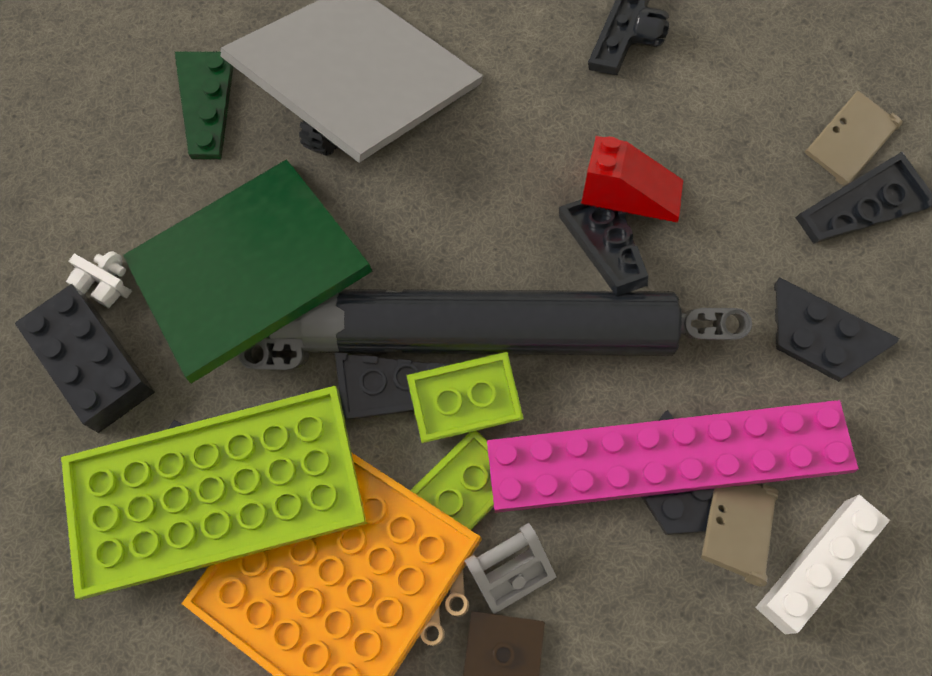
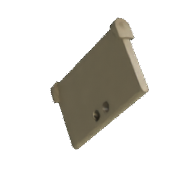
(849, 147)
(741, 534)

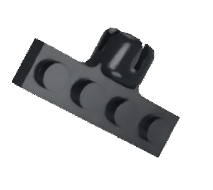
(627, 24)

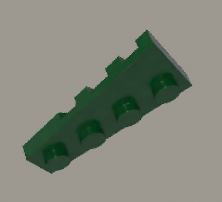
(205, 97)

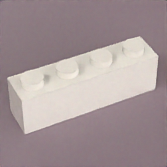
(822, 565)

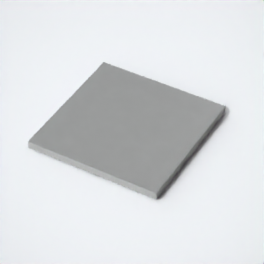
(352, 71)

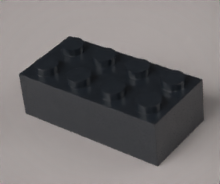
(84, 358)

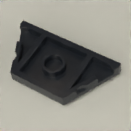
(824, 333)
(682, 510)

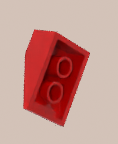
(631, 181)

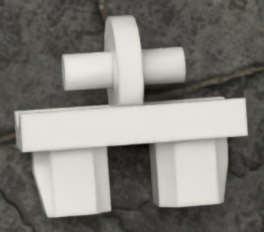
(109, 286)

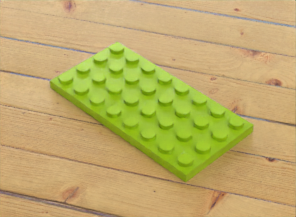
(209, 492)

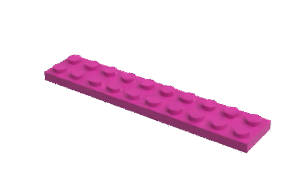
(670, 456)

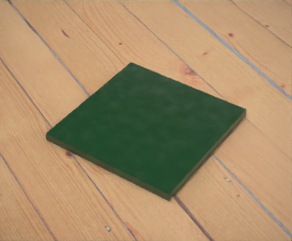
(243, 269)

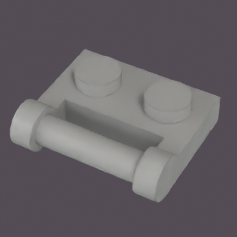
(516, 576)

